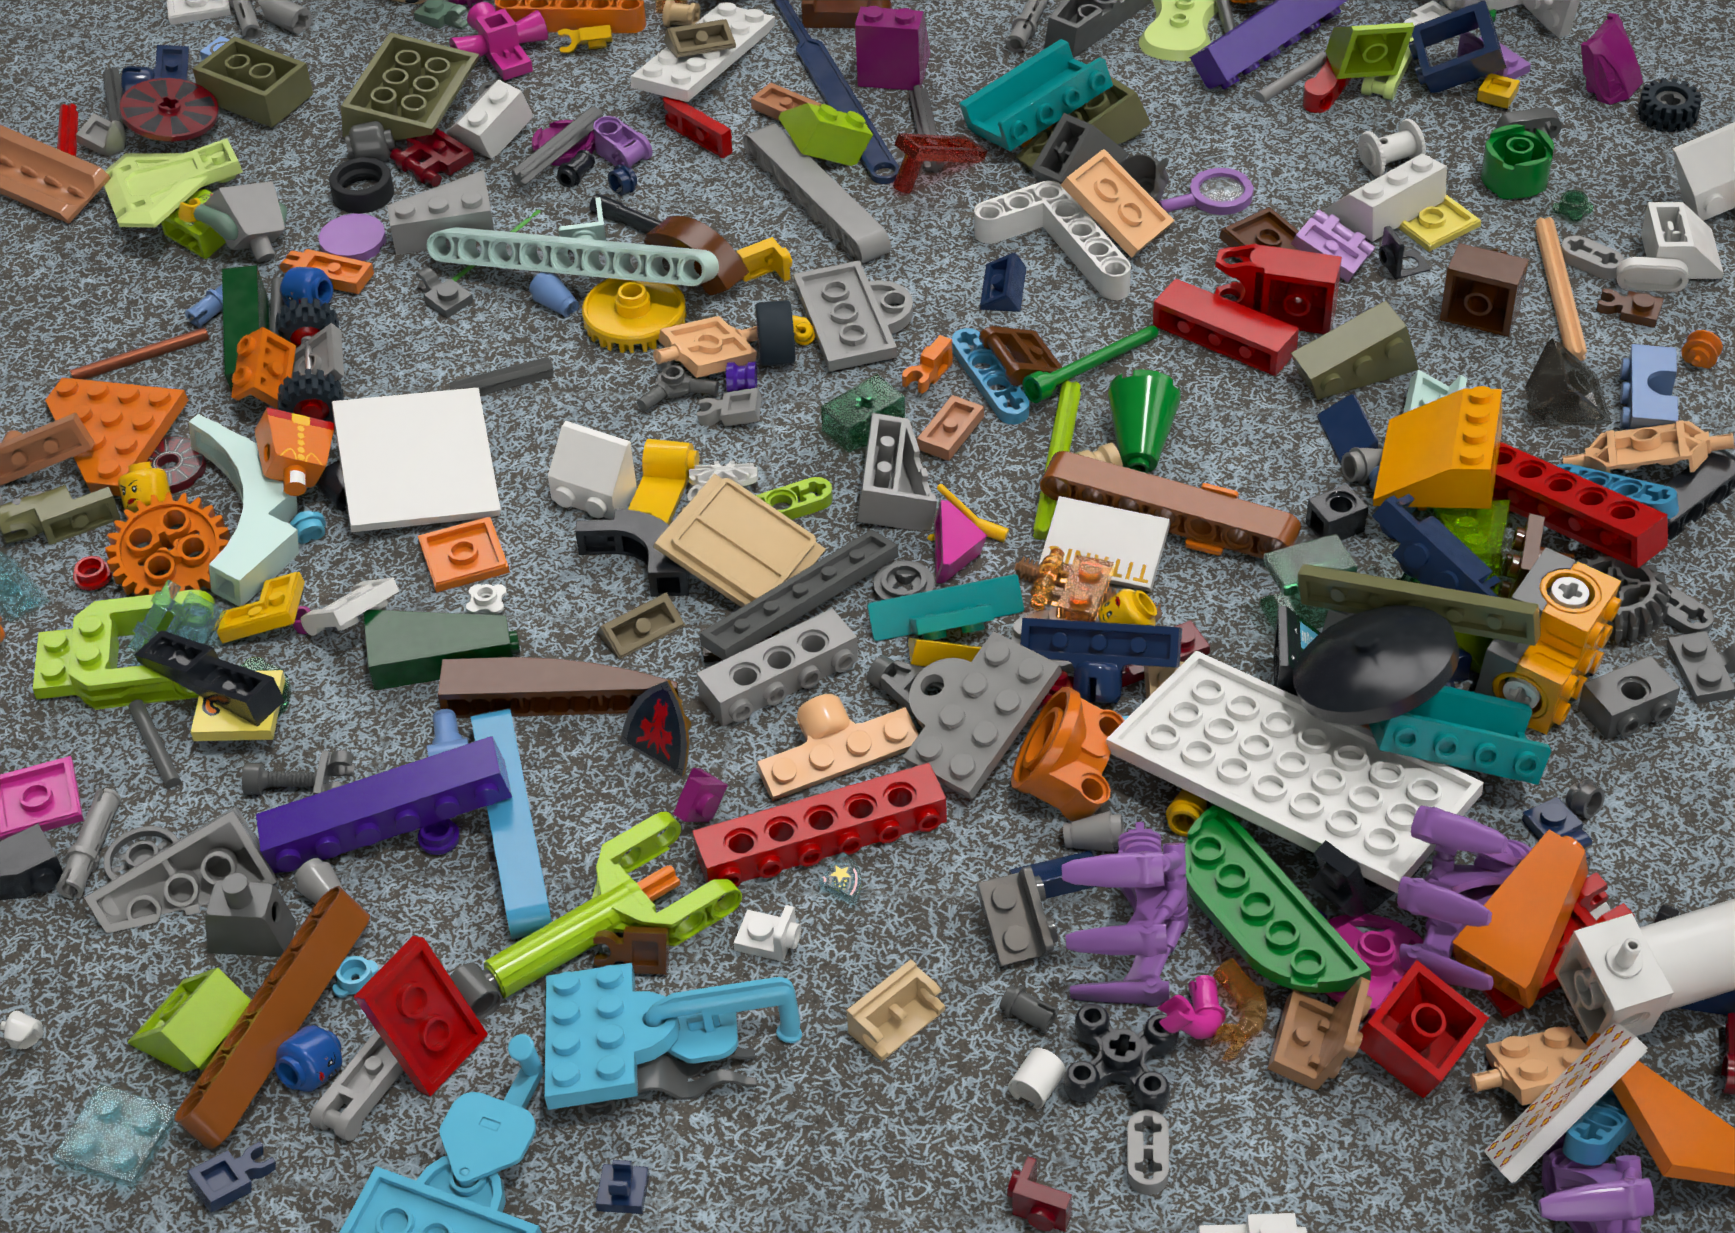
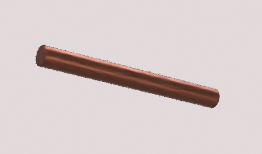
(140, 354)

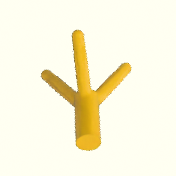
(990, 529)

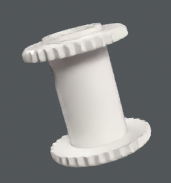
(1378, 152)

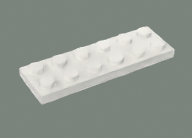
(688, 75)

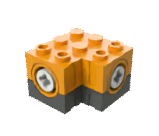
(1573, 625)

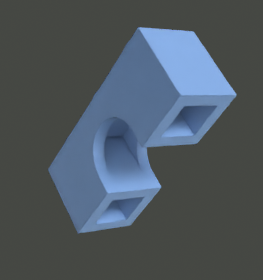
(1649, 387)

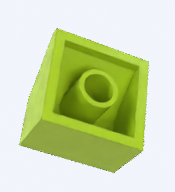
(1368, 49)
(827, 132)
(192, 1021)

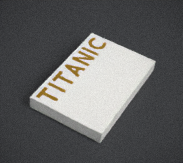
(1112, 535)

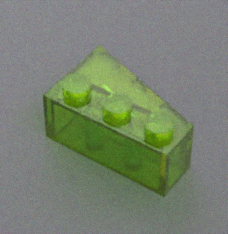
(1481, 531)

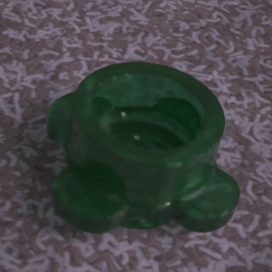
(1573, 205)

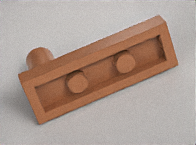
(42, 447)

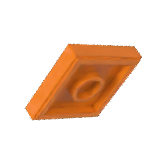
(463, 554)

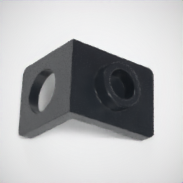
(1392, 255)

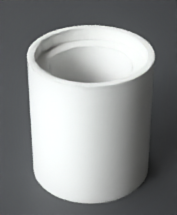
(1037, 1077)

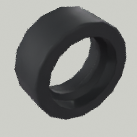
(365, 199)

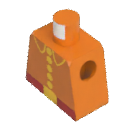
(293, 448)

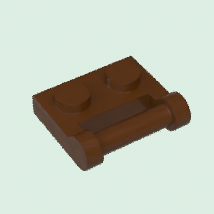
(1024, 347)

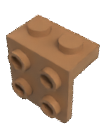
(1318, 1037)

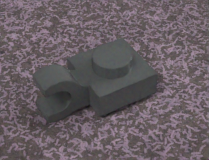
(443, 297)

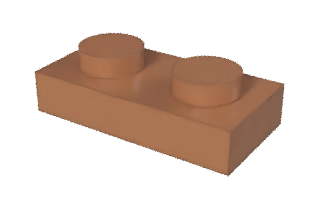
(776, 99)
(950, 427)

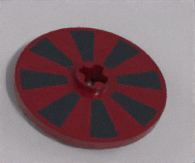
(168, 109)

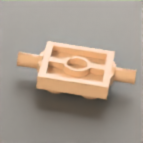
(706, 345)
(1529, 1062)

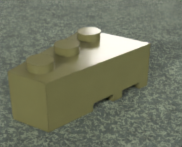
(1357, 353)

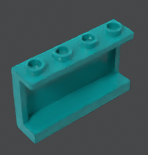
(1034, 96)
(1467, 733)

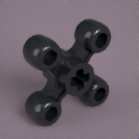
(1120, 1059)

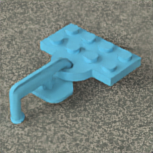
(606, 1028)
(479, 1140)

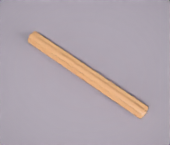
(1560, 287)

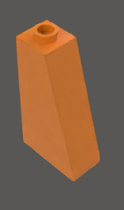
(1527, 918)

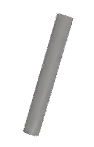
(1291, 77)

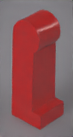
(1323, 90)

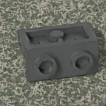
(1017, 917)

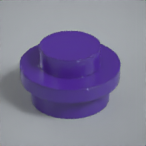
(439, 837)

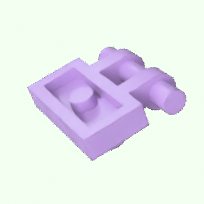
(1327, 236)

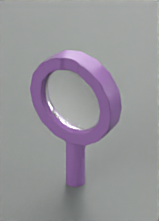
(1215, 192)

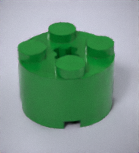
(1517, 162)

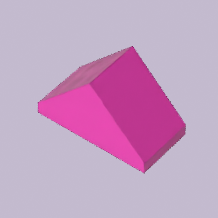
(956, 541)

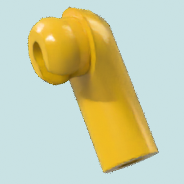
(803, 330)

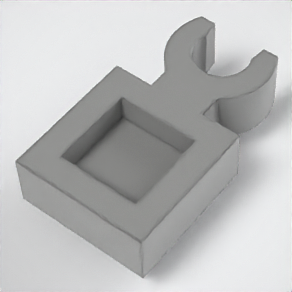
(733, 409)

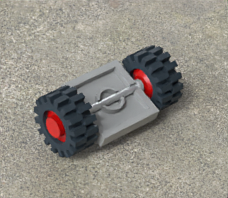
(316, 362)

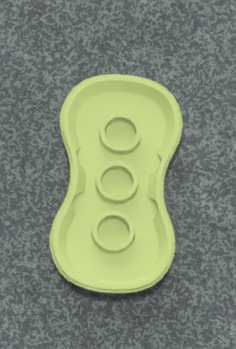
(1178, 29)

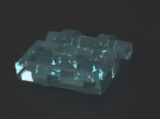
(193, 618)

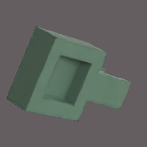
(440, 12)

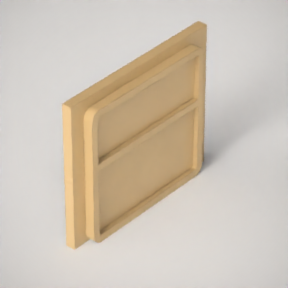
(737, 542)

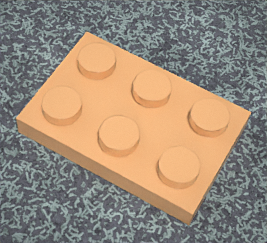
(1117, 202)

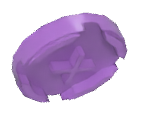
(353, 236)

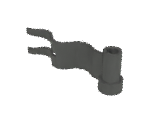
(672, 1078)

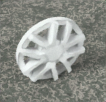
(740, 473)

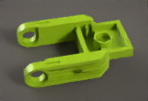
(86, 657)

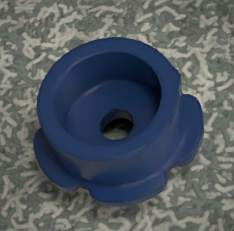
(622, 177)

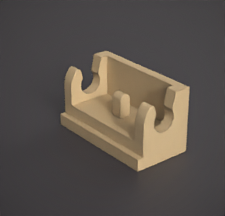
(894, 1010)

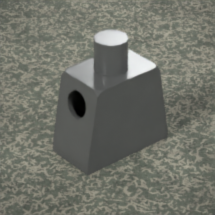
(247, 918)

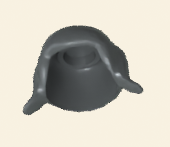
(1148, 173)

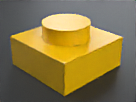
(1498, 90)

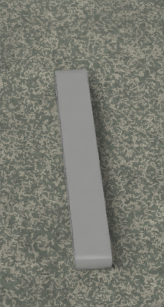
(818, 193)

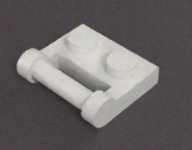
(344, 611)

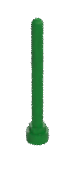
(1041, 384)

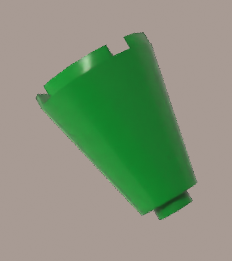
(1142, 416)

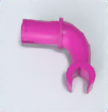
(1201, 1019)

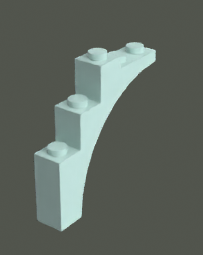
(263, 538)

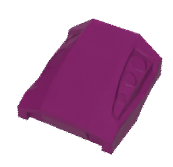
(1610, 63)

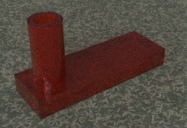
(932, 148)

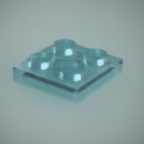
(116, 1136)

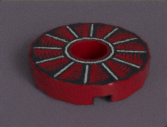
(189, 466)

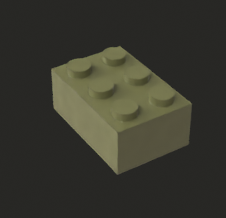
(254, 81)

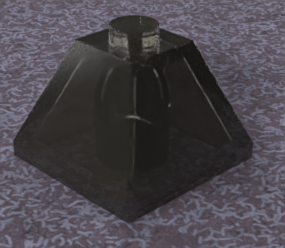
(1565, 390)

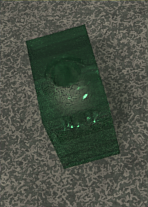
(1285, 565)

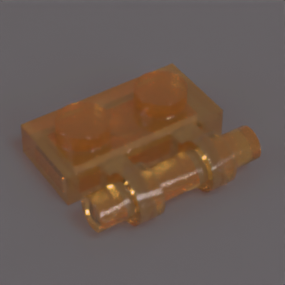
(1083, 588)

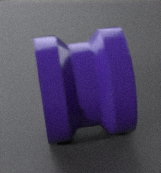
(741, 376)

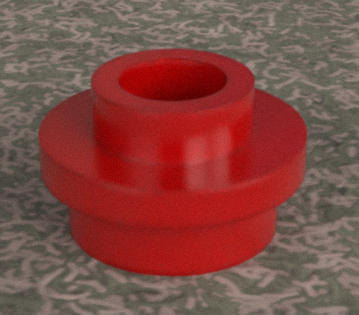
(91, 573)

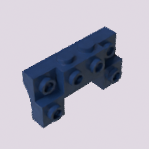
(1432, 551)

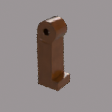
(835, 12)

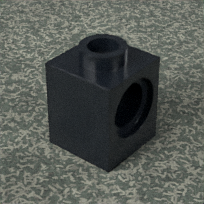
(1337, 512)

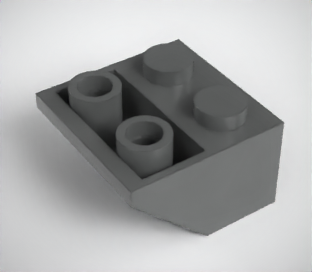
(1070, 147)

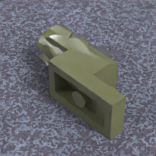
(56, 514)

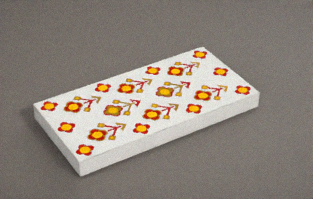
(1565, 1101)

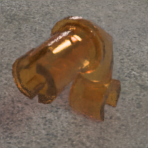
(1249, 1002)

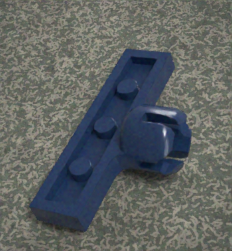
(170, 63)
(1102, 651)

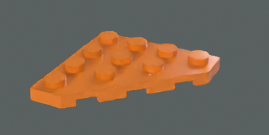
(122, 421)

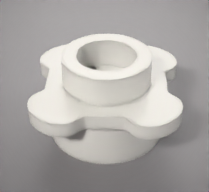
(486, 599)

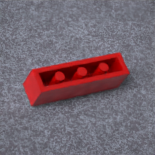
(1225, 326)

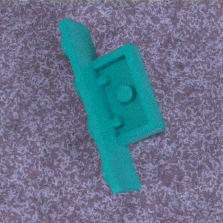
(946, 608)

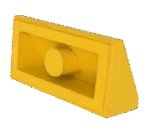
(925, 652)

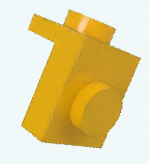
(765, 258)

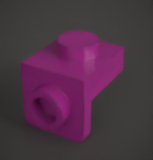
(700, 797)

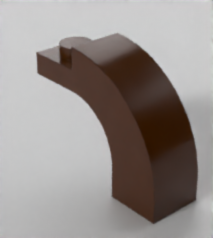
(693, 234)

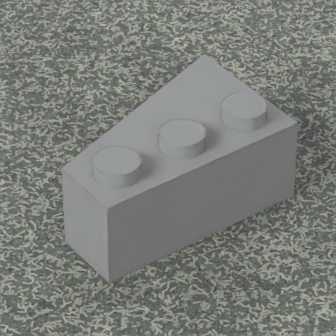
(451, 205)

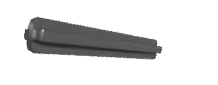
(924, 120)
(556, 146)

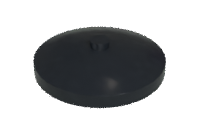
(1376, 665)

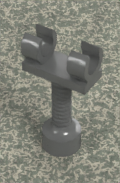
(338, 763)

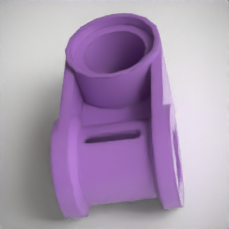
(620, 142)

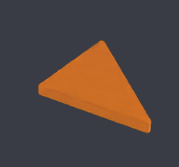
(1676, 1129)

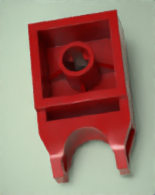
(1284, 284)

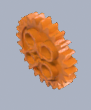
(153, 525)

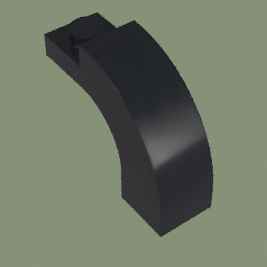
(634, 535)
(1344, 885)

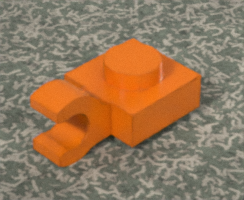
(933, 364)

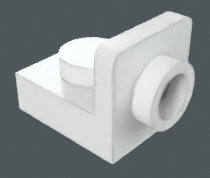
(768, 934)

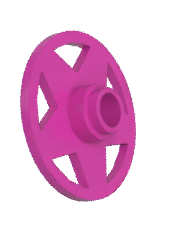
(1377, 950)

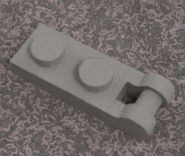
(359, 1087)

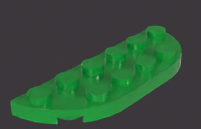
(1264, 910)

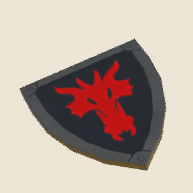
(659, 727)

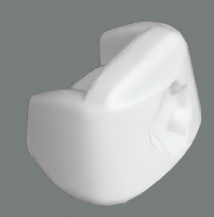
(21, 1030)

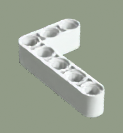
(1069, 225)

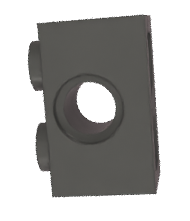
(1629, 698)

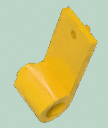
(664, 477)

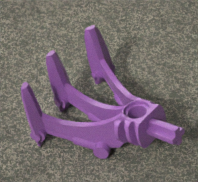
(1455, 893)
(1158, 895)
(1597, 1196)

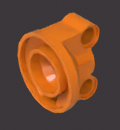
(1067, 755)

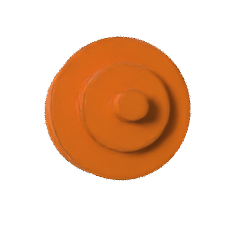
(1702, 349)

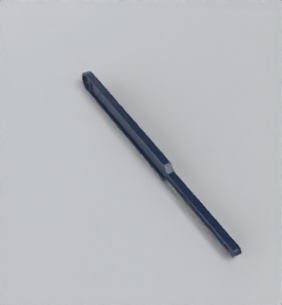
(837, 92)

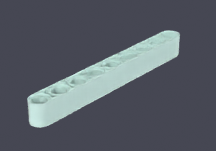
(585, 253)

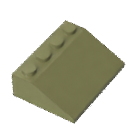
(407, 86)

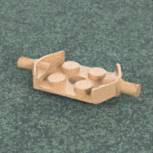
(1651, 445)

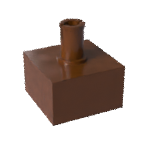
(1483, 289)

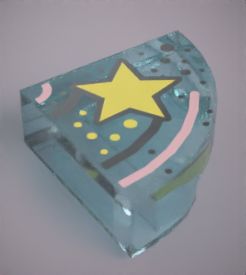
(843, 879)

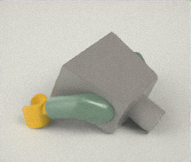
(243, 216)

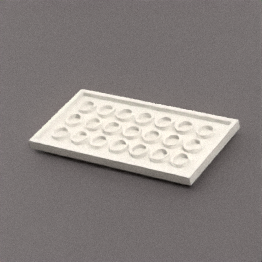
(1288, 770)

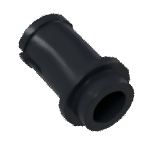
(572, 172)

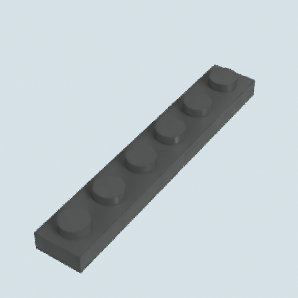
(798, 595)

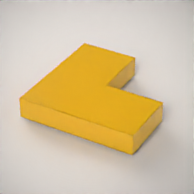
(274, 609)

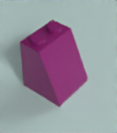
(891, 48)

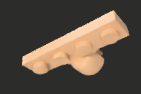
(834, 746)

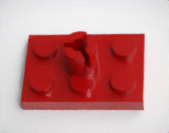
(421, 1015)

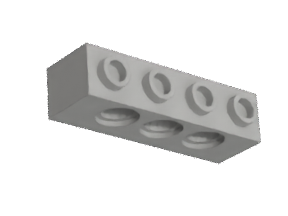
(778, 667)

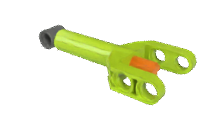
(614, 905)

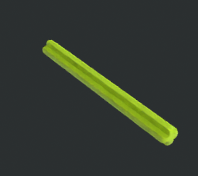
(1060, 441)

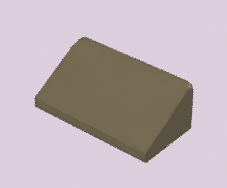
(699, 38)
(641, 626)

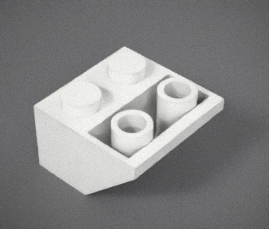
(1678, 233)

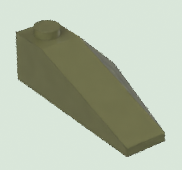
(1113, 112)

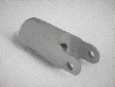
(286, 14)

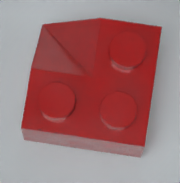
(1420, 1029)

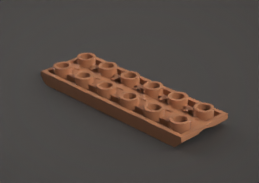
(46, 176)

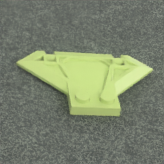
(152, 185)

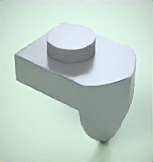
(102, 135)

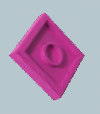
(41, 796)

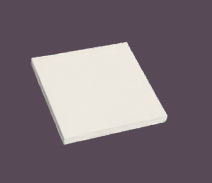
(415, 459)

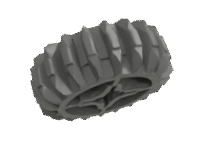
(1642, 595)

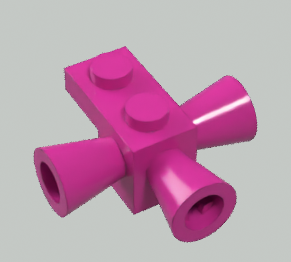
(500, 38)

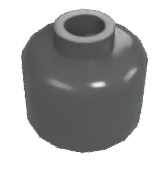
(369, 141)

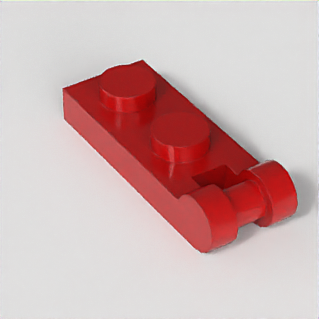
(698, 127)

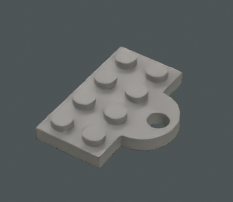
(853, 314)
(977, 710)

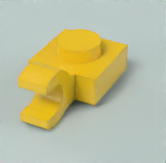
(593, 36)

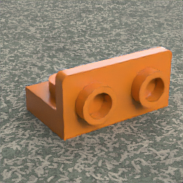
(262, 366)

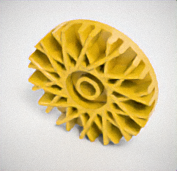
(631, 312)

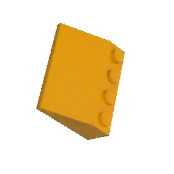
(1444, 451)

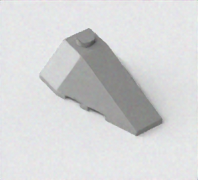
(181, 874)

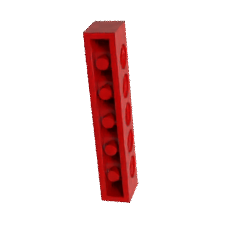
(1580, 507)
(821, 826)

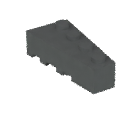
(1088, 21)

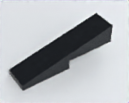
(221, 682)

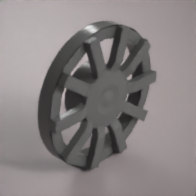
(137, 851)

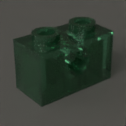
(850, 414)

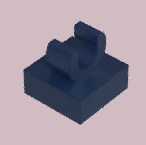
(622, 1187)

